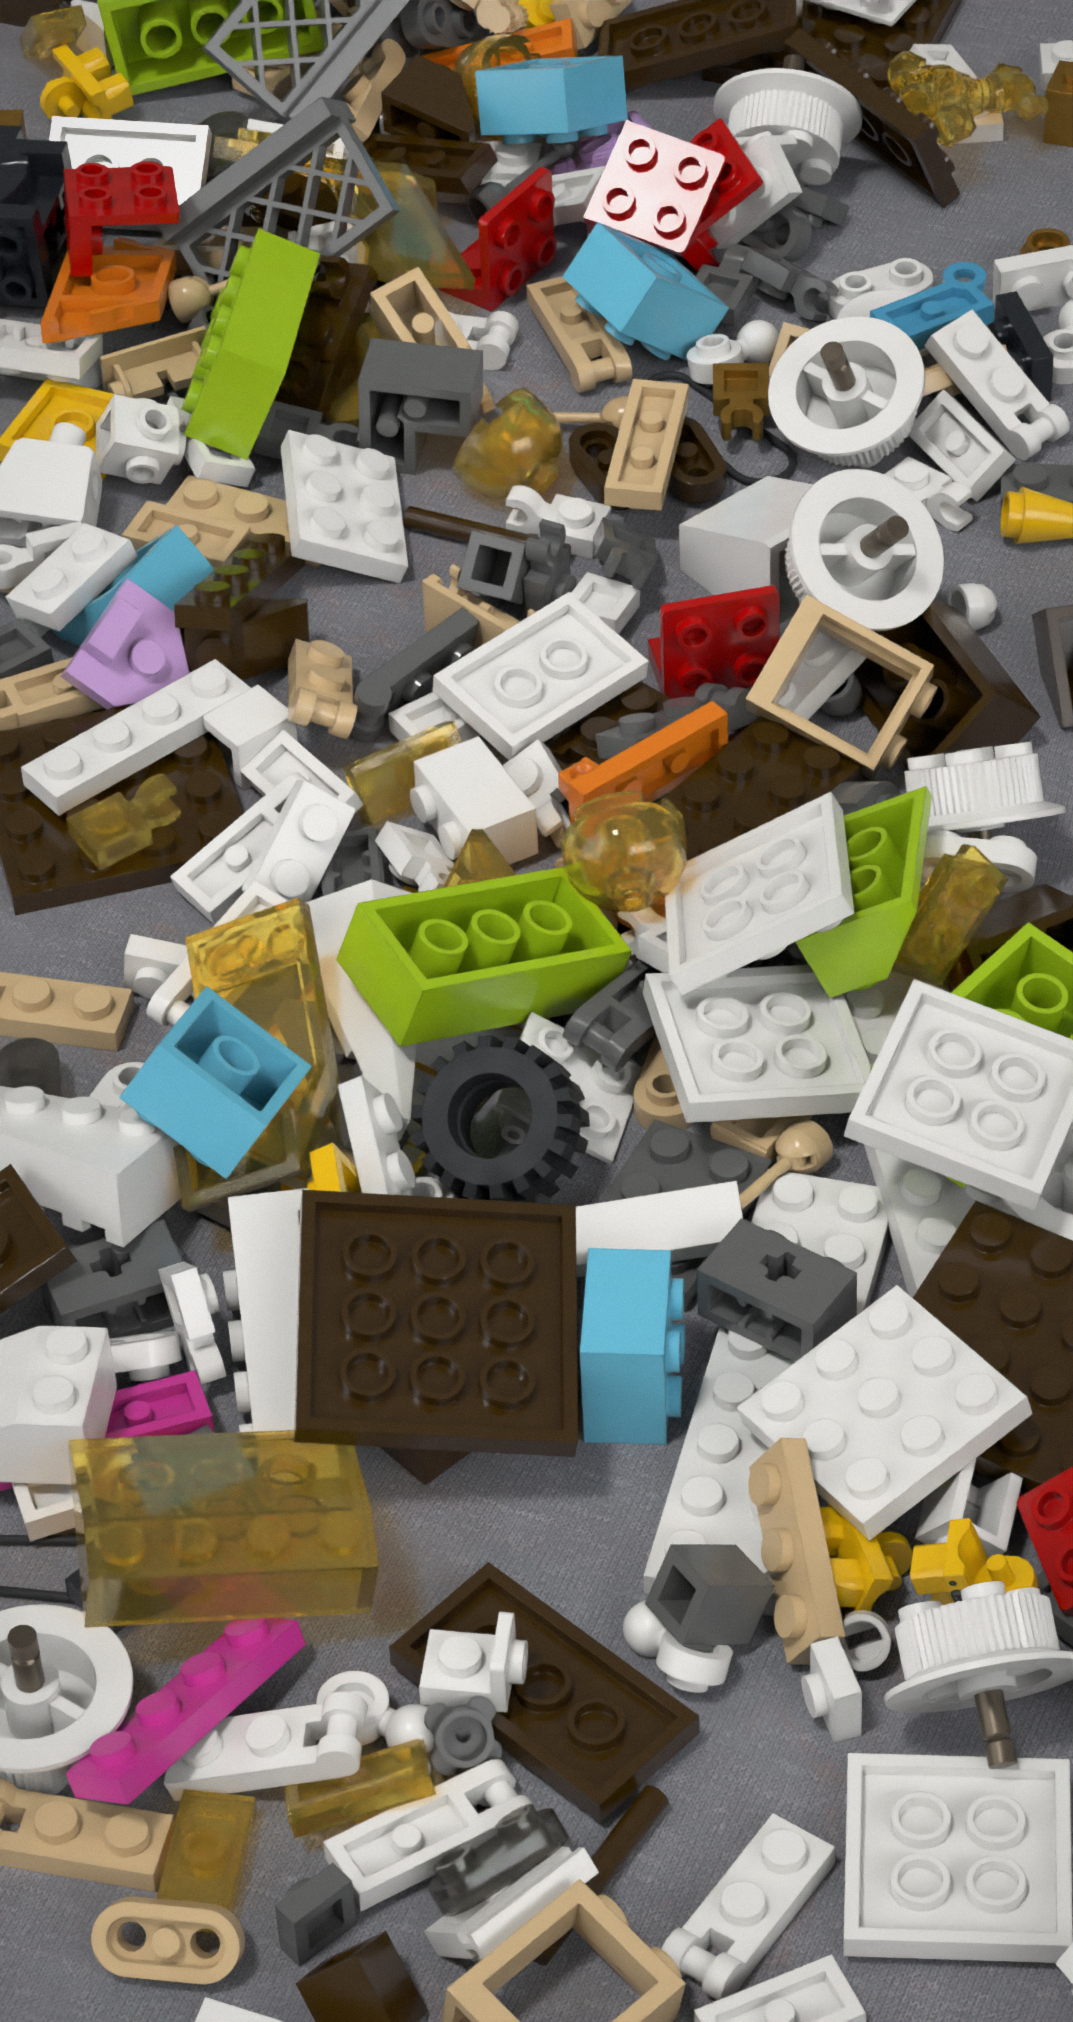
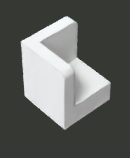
(248, 726)

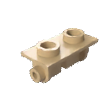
(146, 367)

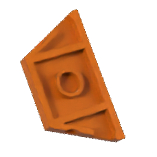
(123, 292)

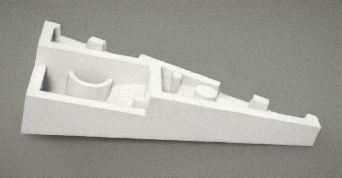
(354, 1021)

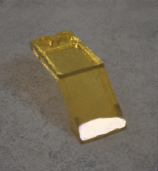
(403, 242)
(274, 977)

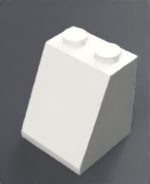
(744, 542)

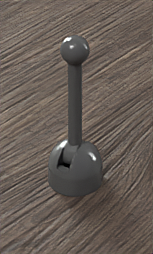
(490, 193)

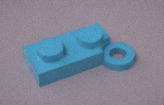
(940, 305)

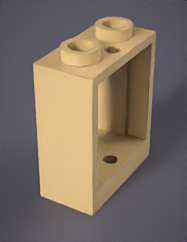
(788, 655)
(604, 1928)

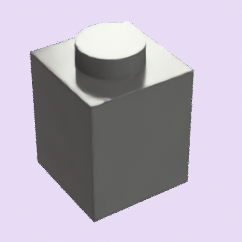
(494, 568)
(709, 1594)

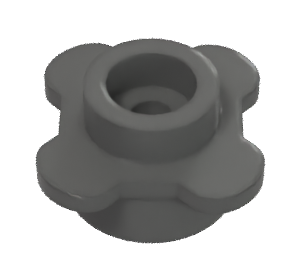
(445, 1723)

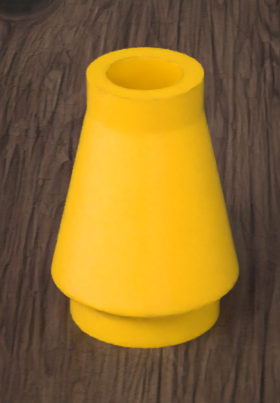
(1035, 517)

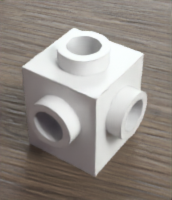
(139, 439)

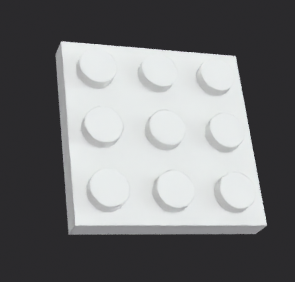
(759, 894)
(758, 1045)
(969, 1095)
(887, 1410)
(957, 1858)

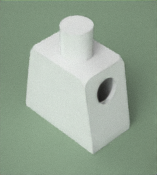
(48, 484)

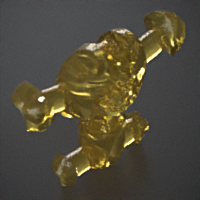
(955, 97)

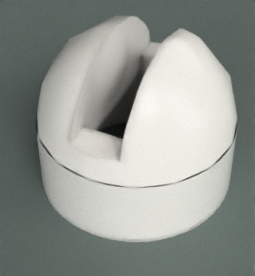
(974, 603)
(869, 1653)

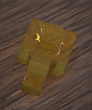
(120, 827)

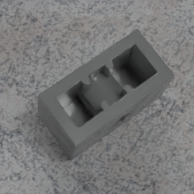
(115, 1285)
(775, 1290)

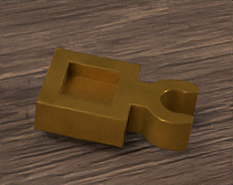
(741, 396)

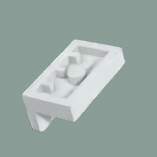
(63, 361)

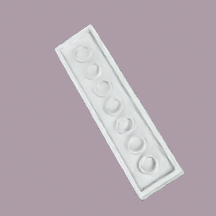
(710, 1484)

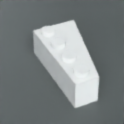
(88, 1160)
(266, 1293)

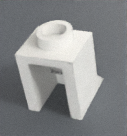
(989, 1508)

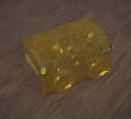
(949, 913)

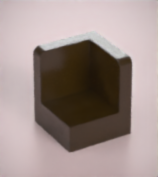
(362, 1986)

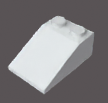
(52, 1390)

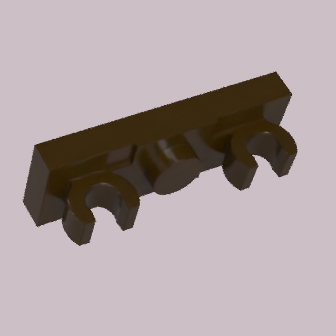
(326, 333)

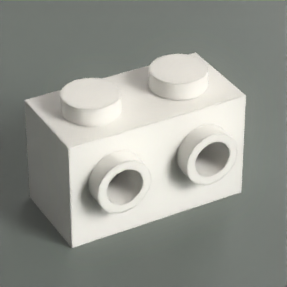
(472, 790)

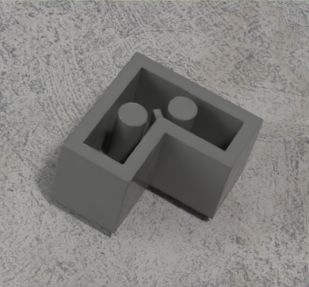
(416, 392)

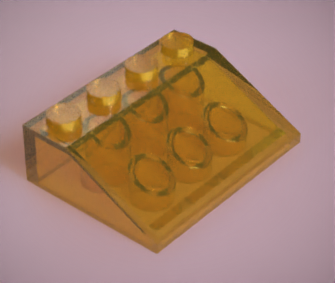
(220, 1528)

